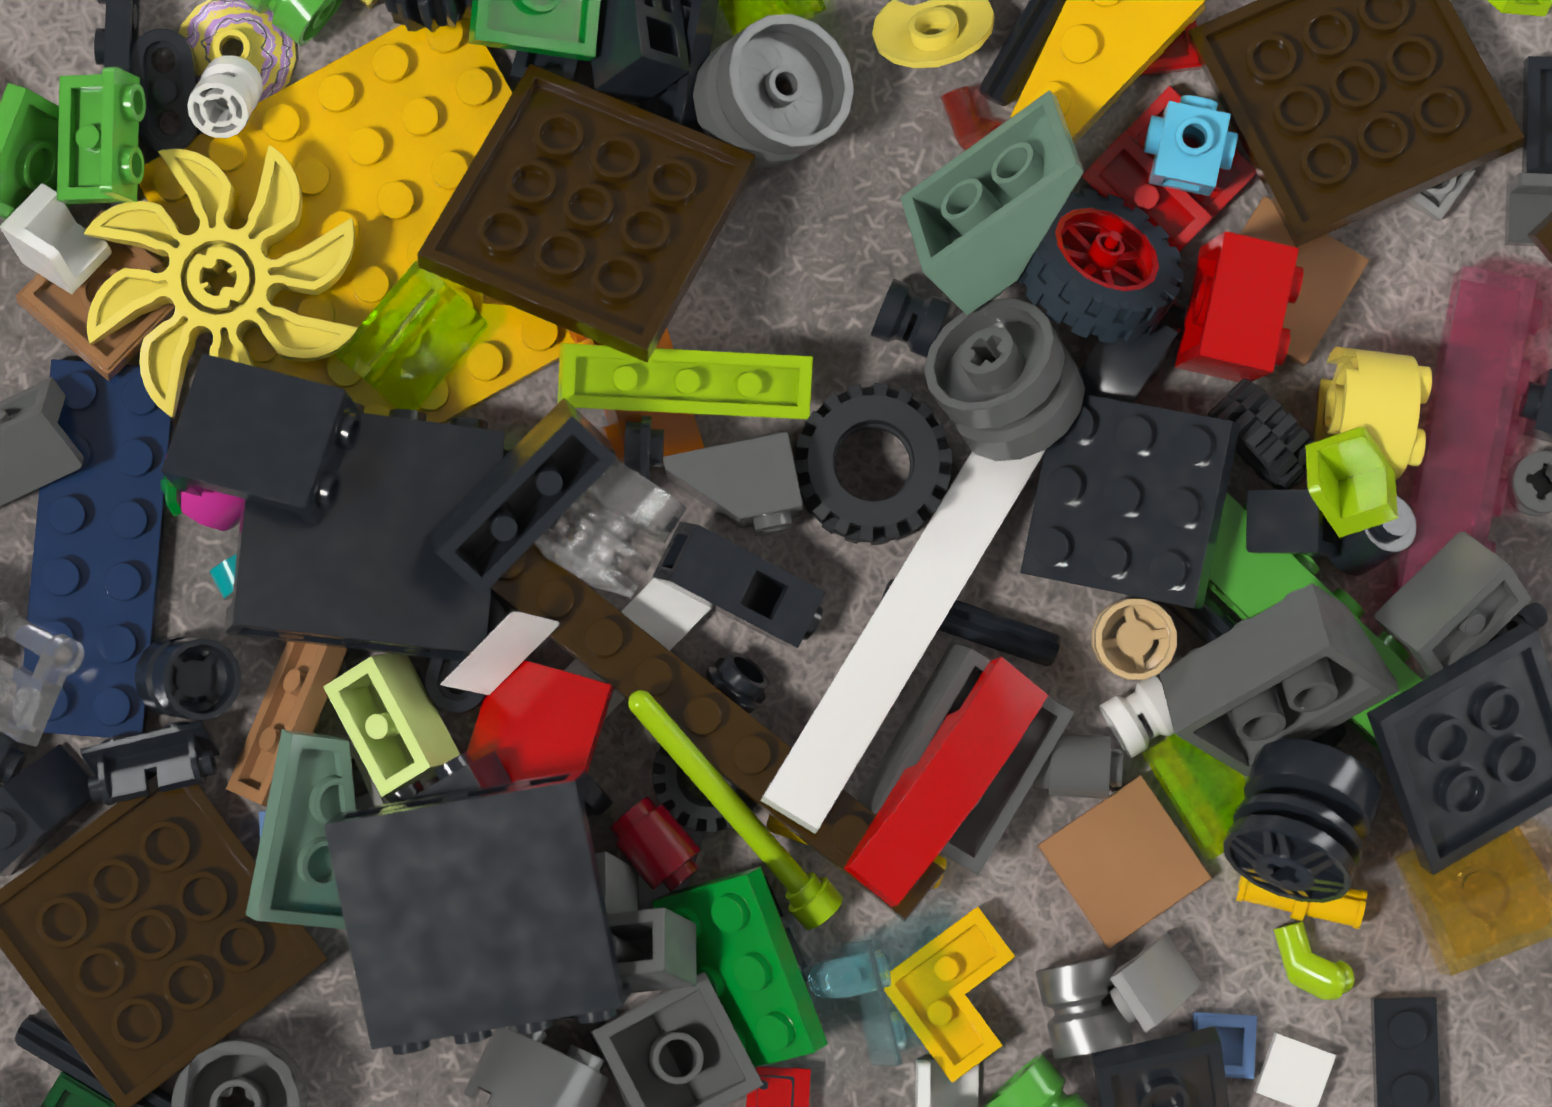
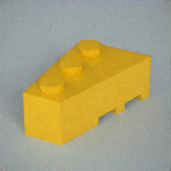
(1101, 51)

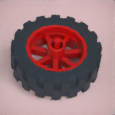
(1114, 276)

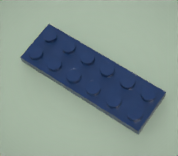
(102, 547)

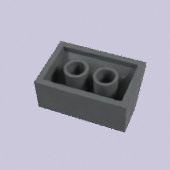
(1276, 679)
(993, 812)

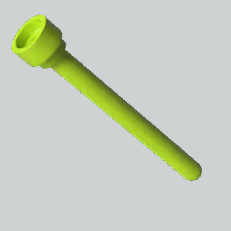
(810, 897)

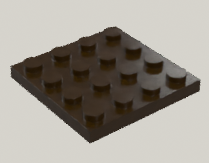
(1353, 102)
(587, 212)
(146, 939)

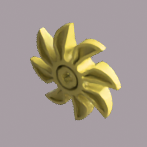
(207, 253)

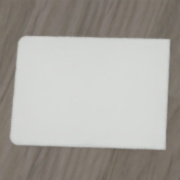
(500, 653)

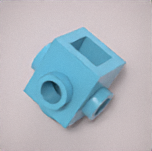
(1186, 167)

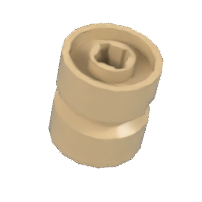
(1134, 638)

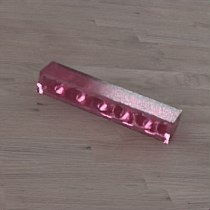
(1471, 413)

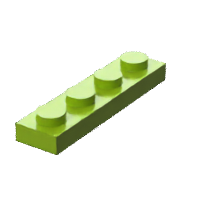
(686, 382)

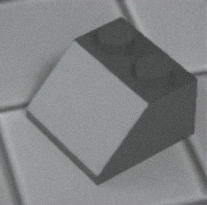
(743, 481)
(676, 1051)

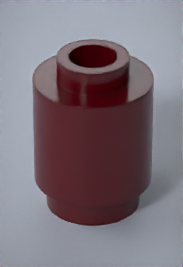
(656, 845)

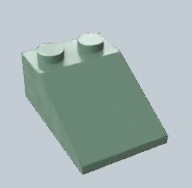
(993, 204)

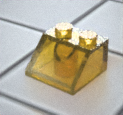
(1482, 903)

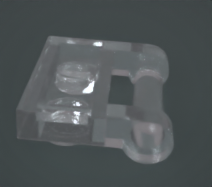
(30, 696)

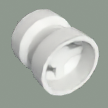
(234, 84)
(1151, 706)

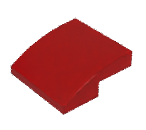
(1126, 172)
(541, 721)

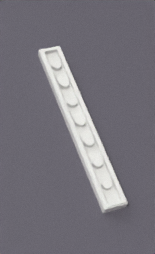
(896, 638)

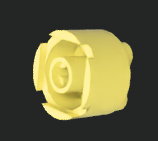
(1377, 394)

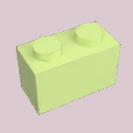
(391, 722)

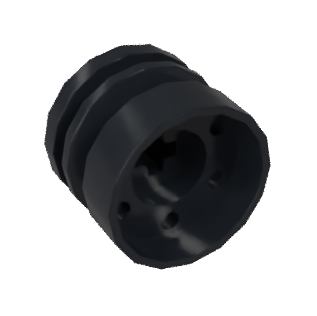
(1303, 820)

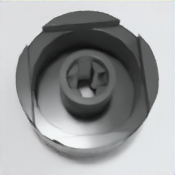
(249, 1063)
(529, 1074)

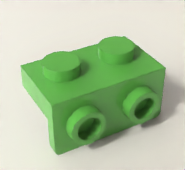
(99, 137)

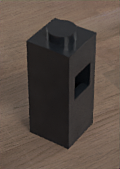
(740, 585)

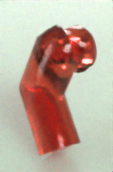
(965, 118)

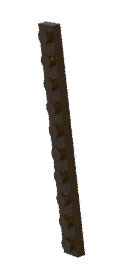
(716, 725)

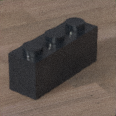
(522, 496)

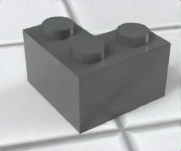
(652, 945)

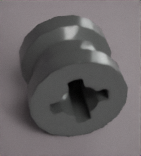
(1524, 491)

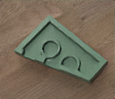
(293, 861)

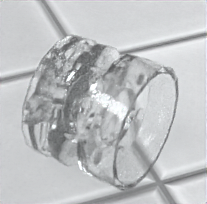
(604, 524)

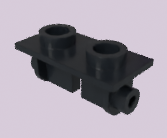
(178, 754)

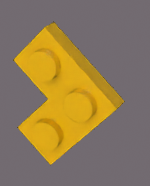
(933, 986)

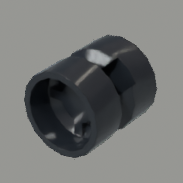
(188, 678)

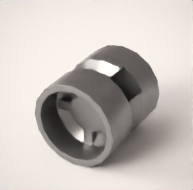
(1082, 1007)

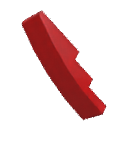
(946, 782)

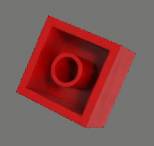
(1239, 308)

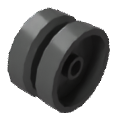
(774, 89)
(1005, 380)

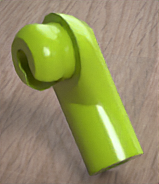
(1309, 971)

